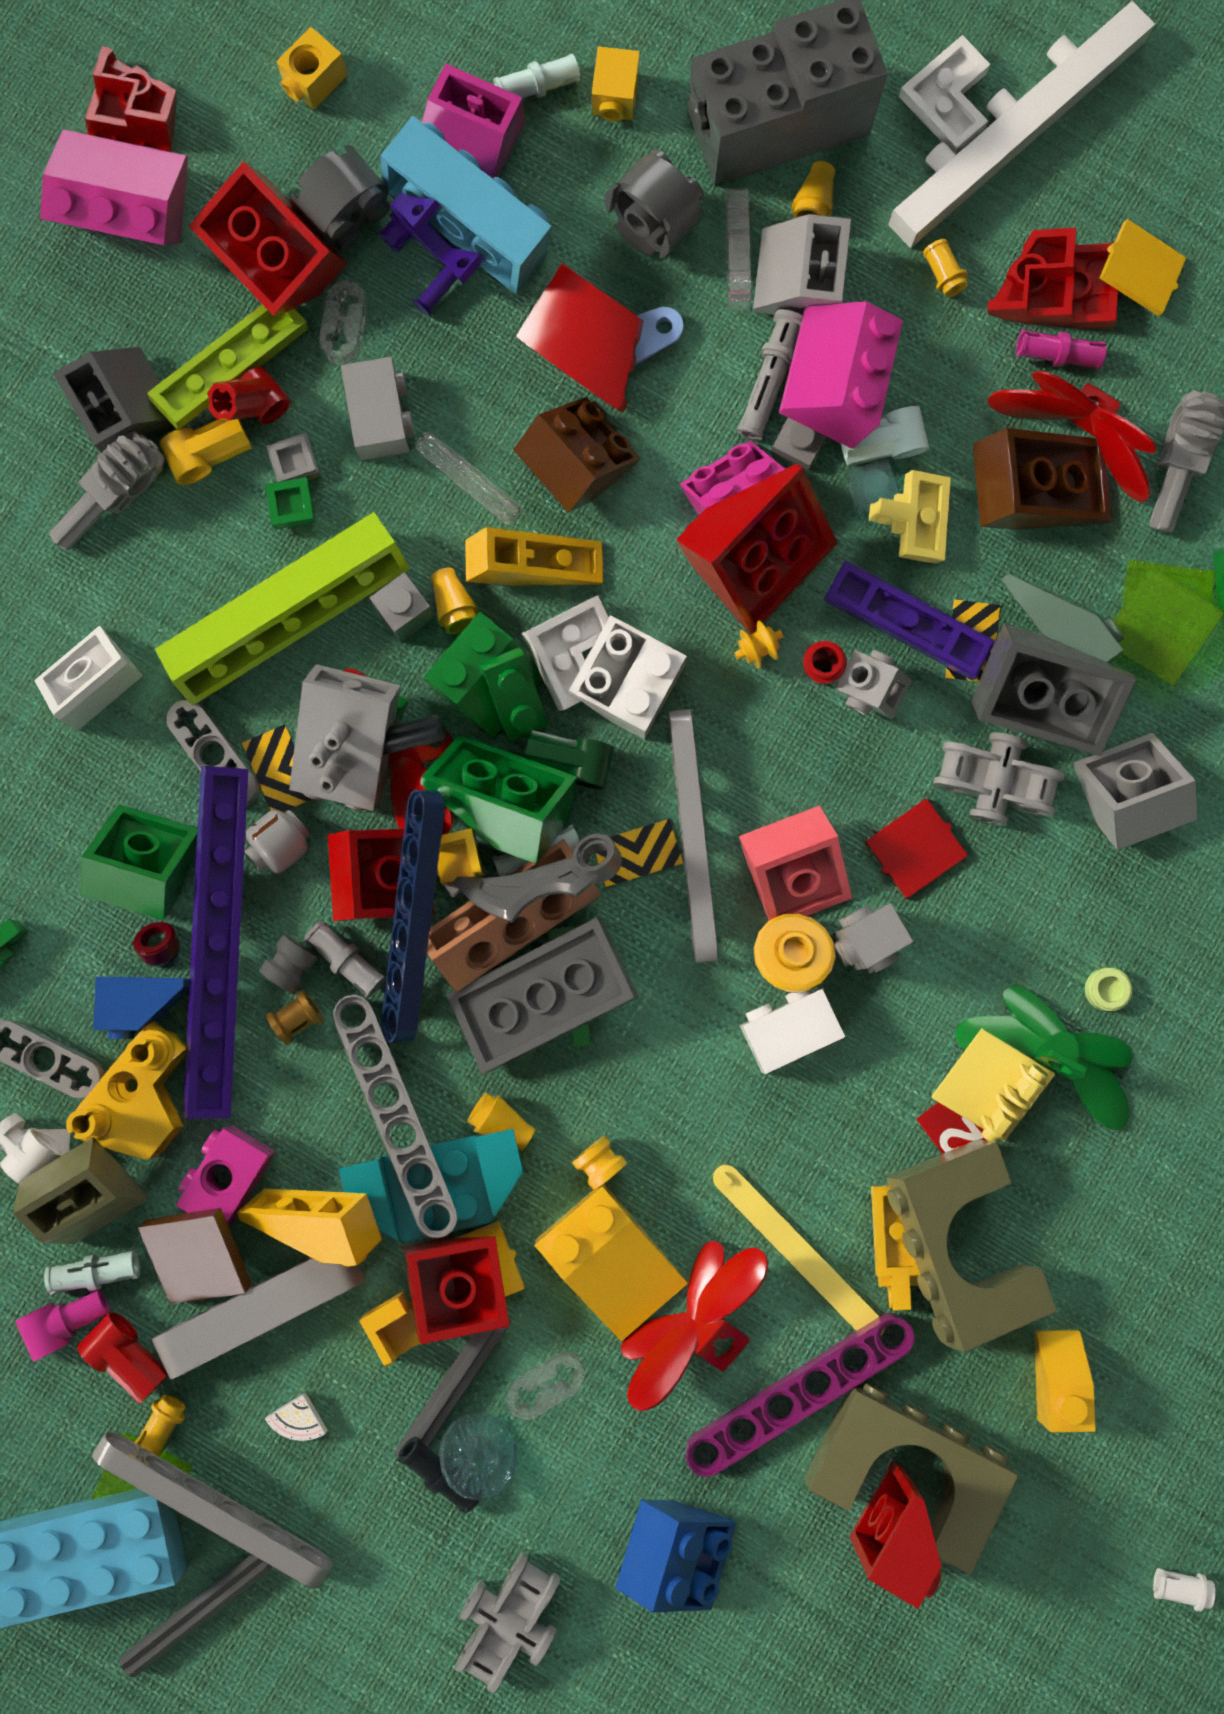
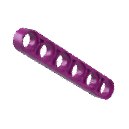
(795, 1388)

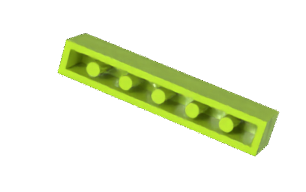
(282, 609)

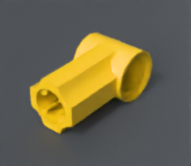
(195, 452)

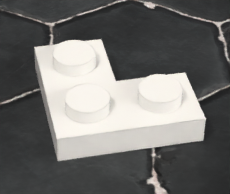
(938, 94)
(558, 647)

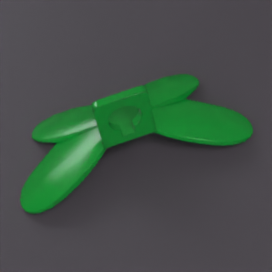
(1076, 1056)

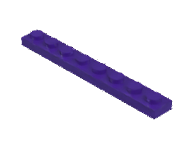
(215, 942)

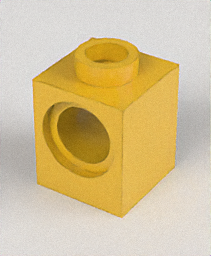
(311, 52)
(615, 83)

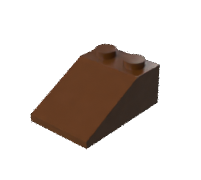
(1040, 480)

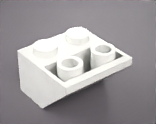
(628, 676)

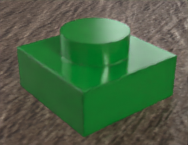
(290, 503)

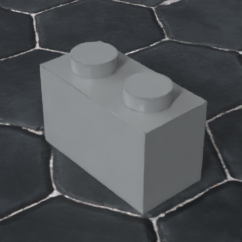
(376, 408)

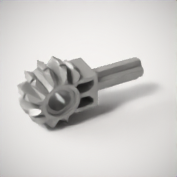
(1186, 453)
(111, 485)

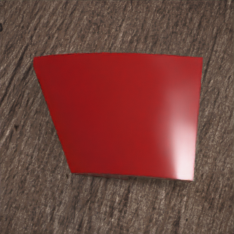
(130, 105)
(1058, 284)
(585, 335)

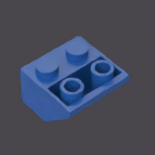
(675, 1557)

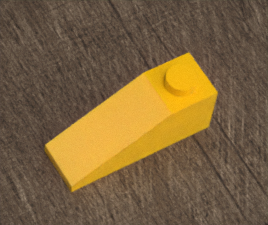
(532, 559)
(317, 1223)

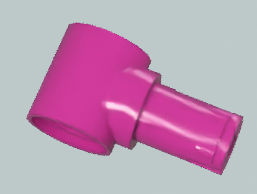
(52, 1325)

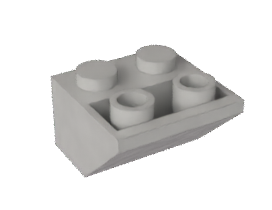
(801, 264)

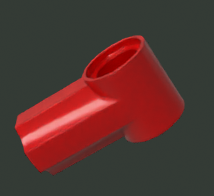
(250, 396)
(115, 1350)

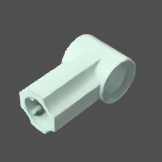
(898, 435)

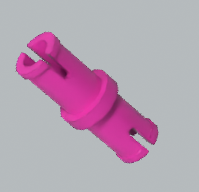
(1061, 349)

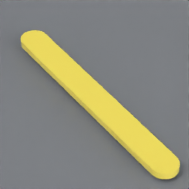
(793, 1247)

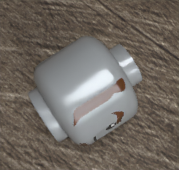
(276, 841)

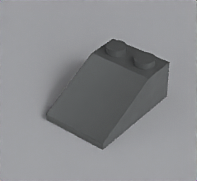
(1051, 691)

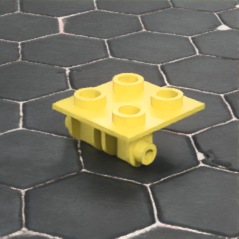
(993, 1085)

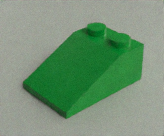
(503, 796)

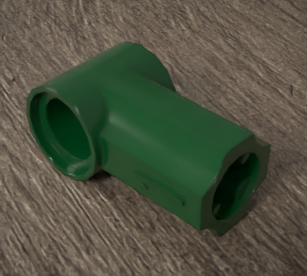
(580, 757)

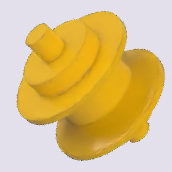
(758, 644)

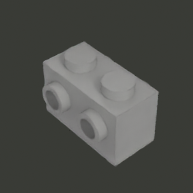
(871, 938)

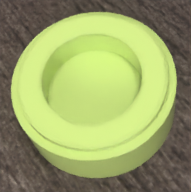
(1108, 989)

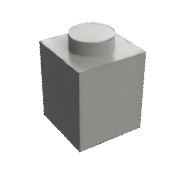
(402, 607)

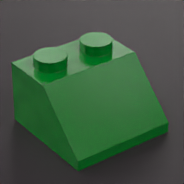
(460, 678)
(138, 862)

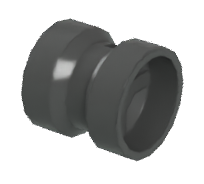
(288, 964)

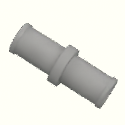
(344, 959)

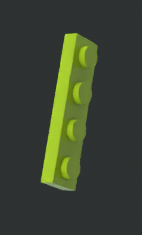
(228, 358)

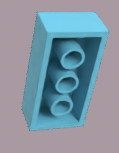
(473, 209)
(87, 1555)

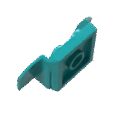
(475, 1171)

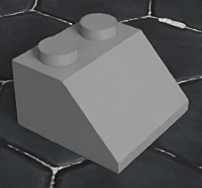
(1137, 790)

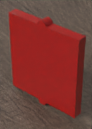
(916, 848)

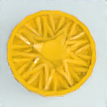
(794, 952)

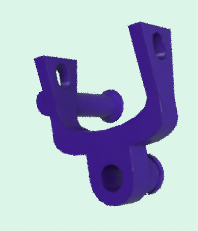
(409, 223)

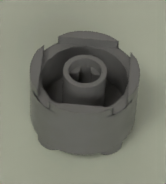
(341, 197)
(655, 204)

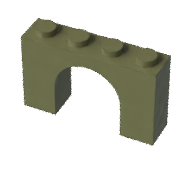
(927, 1202)
(975, 1478)

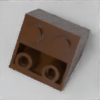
(575, 452)

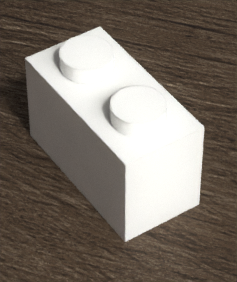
(791, 1029)

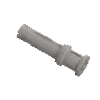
(777, 359)

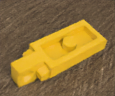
(892, 1261)

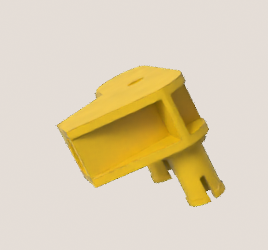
(137, 1120)

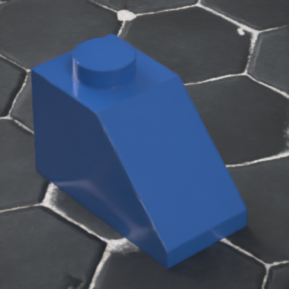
(134, 1002)

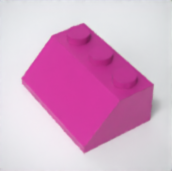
(115, 188)
(841, 370)

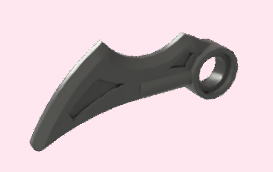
(511, 894)

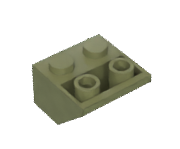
(76, 1195)

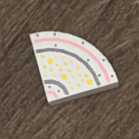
(297, 1420)

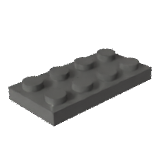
(542, 995)

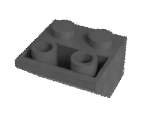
(112, 394)

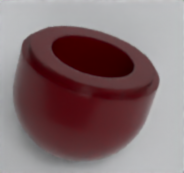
(162, 953)

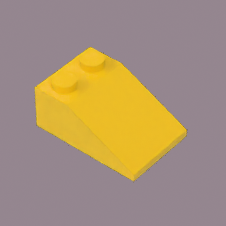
(610, 1262)

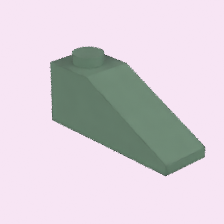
(1066, 621)

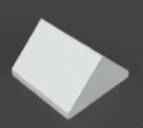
(87, 679)

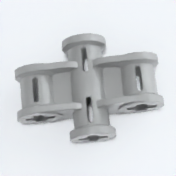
(998, 779)
(507, 1623)

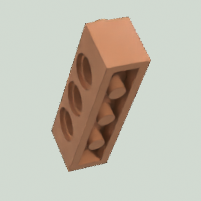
(475, 941)

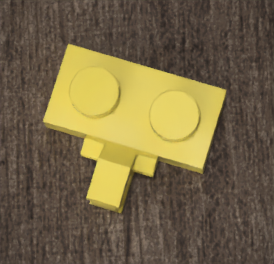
(918, 516)

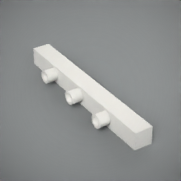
(1019, 122)

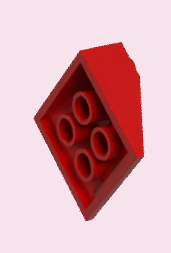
(759, 544)

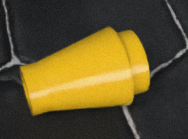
(816, 192)
(453, 602)
(495, 1115)

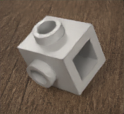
(873, 684)

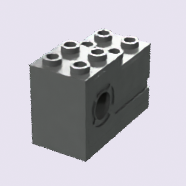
(787, 91)

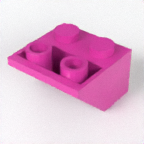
(475, 117)
(734, 472)

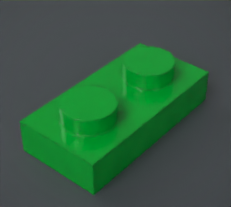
(514, 694)

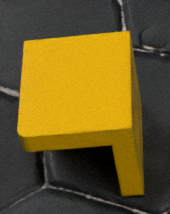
(459, 856)
(391, 1328)

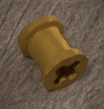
(295, 1017)

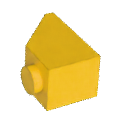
(1063, 1382)

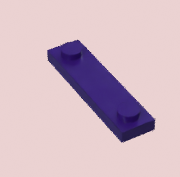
(909, 620)

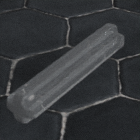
(468, 477)

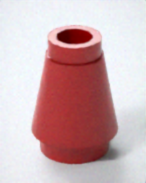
(828, 654)

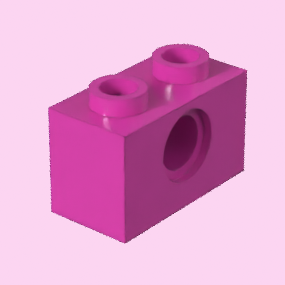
(245, 1159)

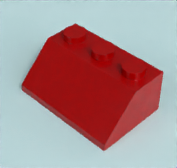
(266, 242)
(897, 1539)

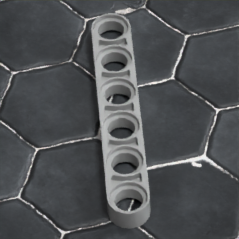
(692, 836)
(400, 1113)
(212, 1509)

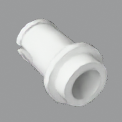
(1184, 1589)

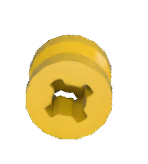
(599, 1162)

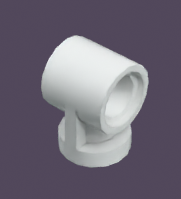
(27, 1150)

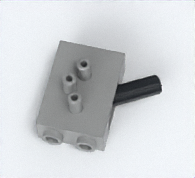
(348, 737)

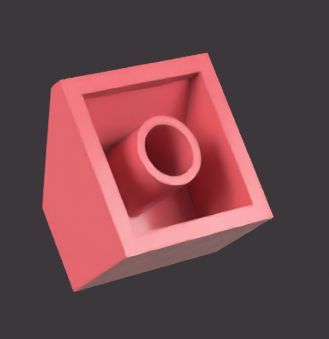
(797, 864)

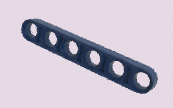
(412, 915)

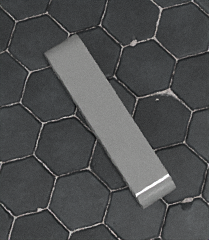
(252, 1313)

